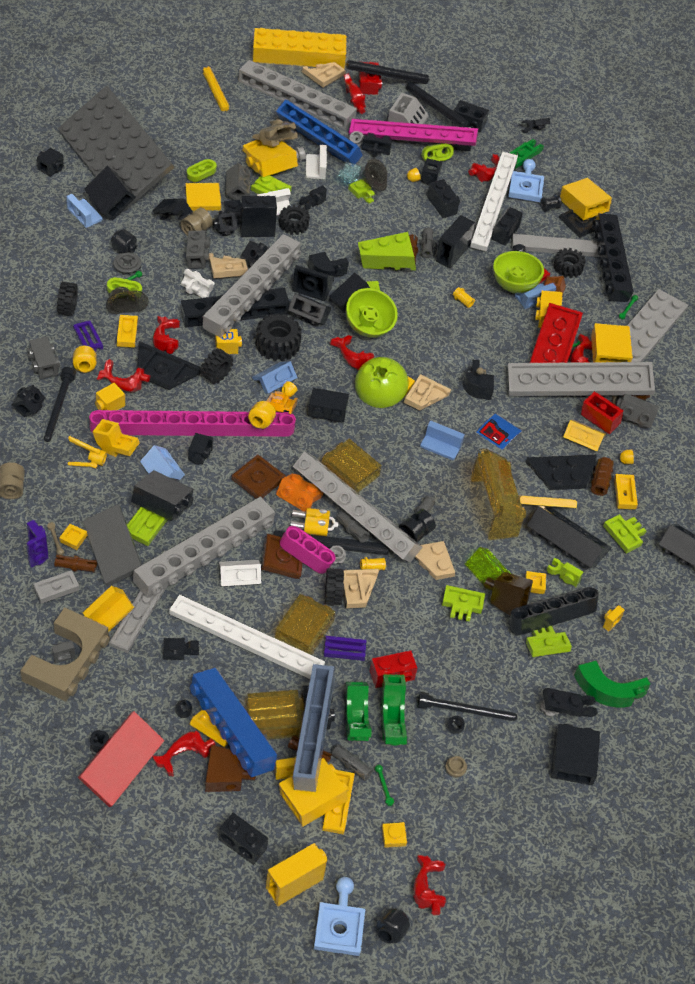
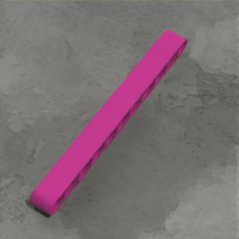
(191, 422)

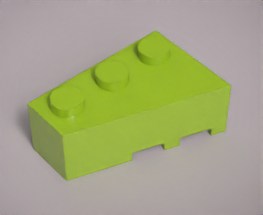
(387, 252)

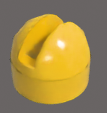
(413, 175)
(289, 388)
(627, 457)

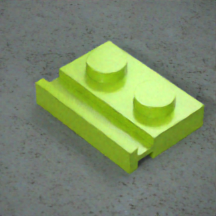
(268, 184)
(145, 526)

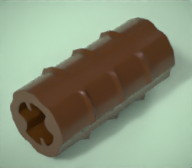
(602, 476)

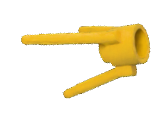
(96, 455)

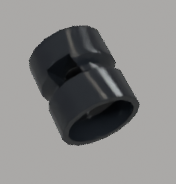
(418, 525)

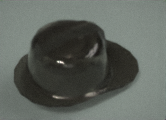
(375, 174)
(126, 301)

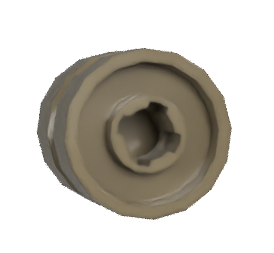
(197, 221)
(11, 480)

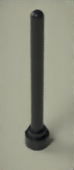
(67, 376)
(426, 701)

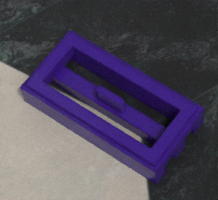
(87, 323)
(345, 644)

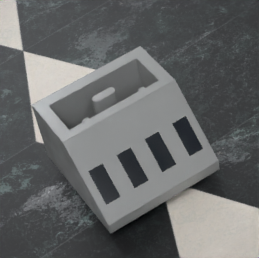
(407, 110)

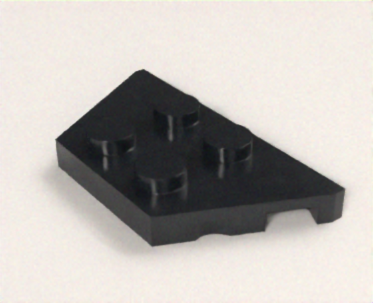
(165, 368)
(563, 471)

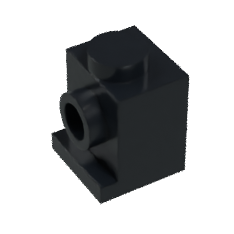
(430, 175)
(200, 448)

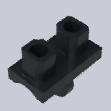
(376, 145)

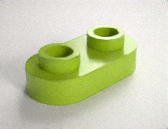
(436, 152)
(201, 170)
(119, 282)

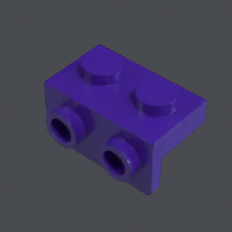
(37, 544)

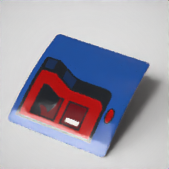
(498, 431)

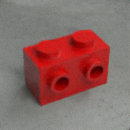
(369, 82)
(602, 412)
(393, 664)

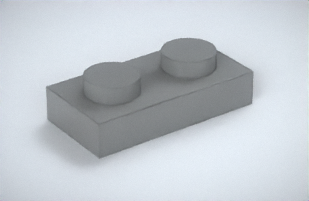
(56, 586)

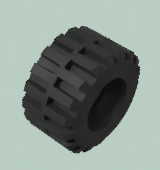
(268, 336)

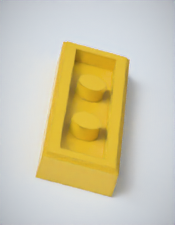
(532, 500)
(336, 819)

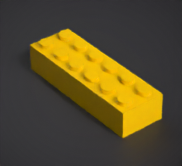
(298, 47)

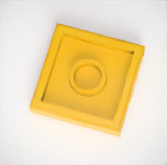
(203, 196)

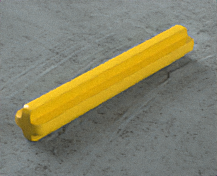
(215, 88)

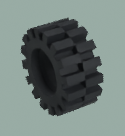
(294, 213)
(568, 269)
(67, 298)
(216, 366)
(334, 586)

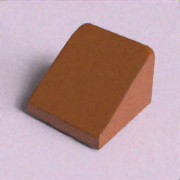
(558, 281)

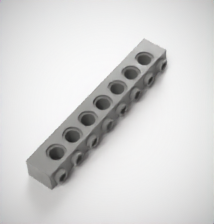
(302, 96)
(251, 286)
(358, 507)
(192, 554)

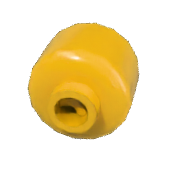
(84, 359)
(262, 414)

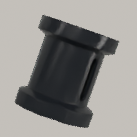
(550, 202)
(96, 745)

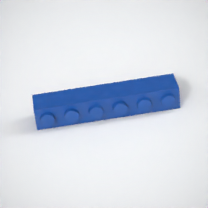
(319, 133)
(233, 722)

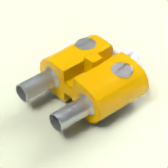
(315, 521)

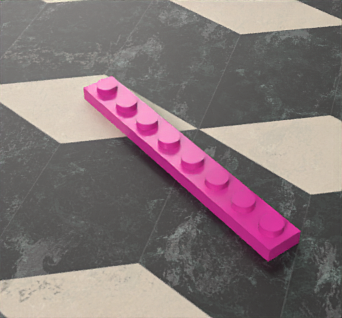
(416, 132)

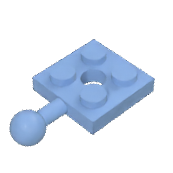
(534, 183)
(350, 917)

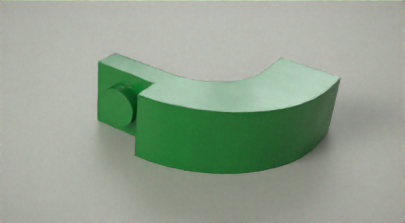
(606, 691)
(393, 710)
(357, 711)

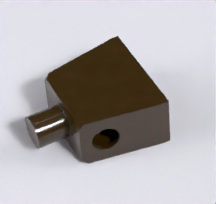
(509, 591)

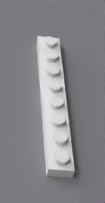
(494, 201)
(244, 636)

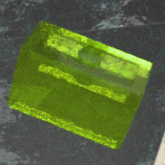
(485, 565)

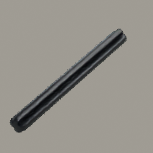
(387, 72)
(437, 105)
(348, 544)

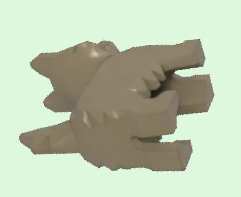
(276, 133)

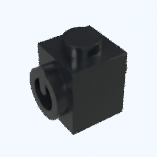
(50, 162)

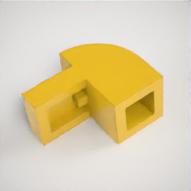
(110, 439)

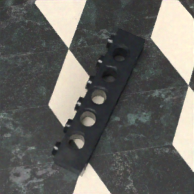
(612, 258)
(271, 302)

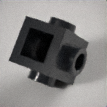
(231, 222)
(254, 251)
(28, 400)

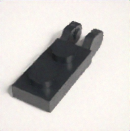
(569, 703)

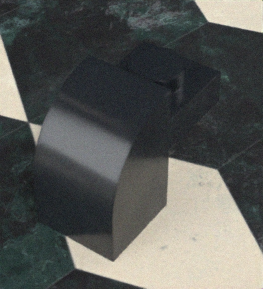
(321, 263)
(478, 385)

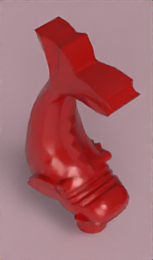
(356, 94)
(482, 172)
(162, 341)
(577, 355)
(354, 359)
(130, 384)
(189, 741)
(422, 894)

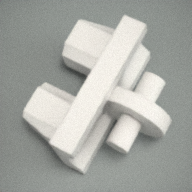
(196, 284)

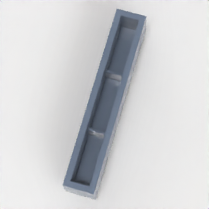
(314, 728)

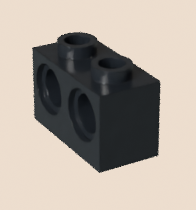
(473, 114)
(243, 838)

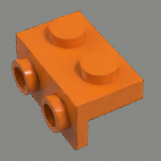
(298, 492)

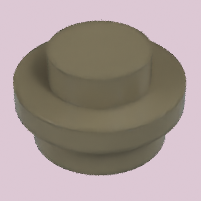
(456, 766)

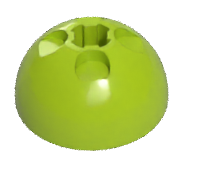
(518, 271)
(371, 312)
(381, 390)

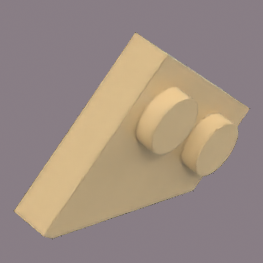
(324, 73)
(227, 266)
(425, 393)
(436, 560)
(358, 586)

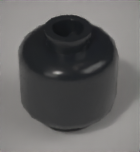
(124, 241)
(392, 926)

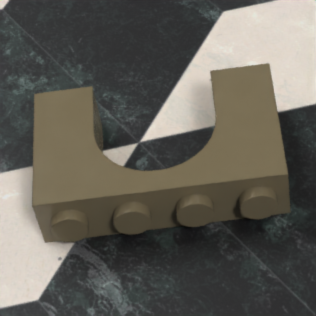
(64, 679)

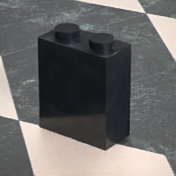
(109, 193)
(258, 216)
(455, 241)
(162, 495)
(575, 754)

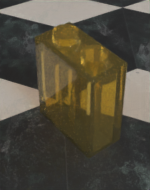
(352, 465)
(305, 624)
(276, 713)

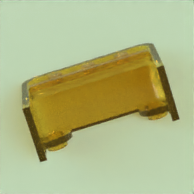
(502, 494)

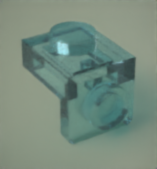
(350, 173)

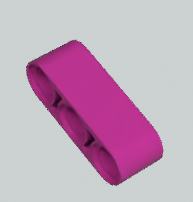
(307, 549)

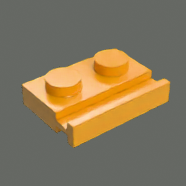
(282, 402)

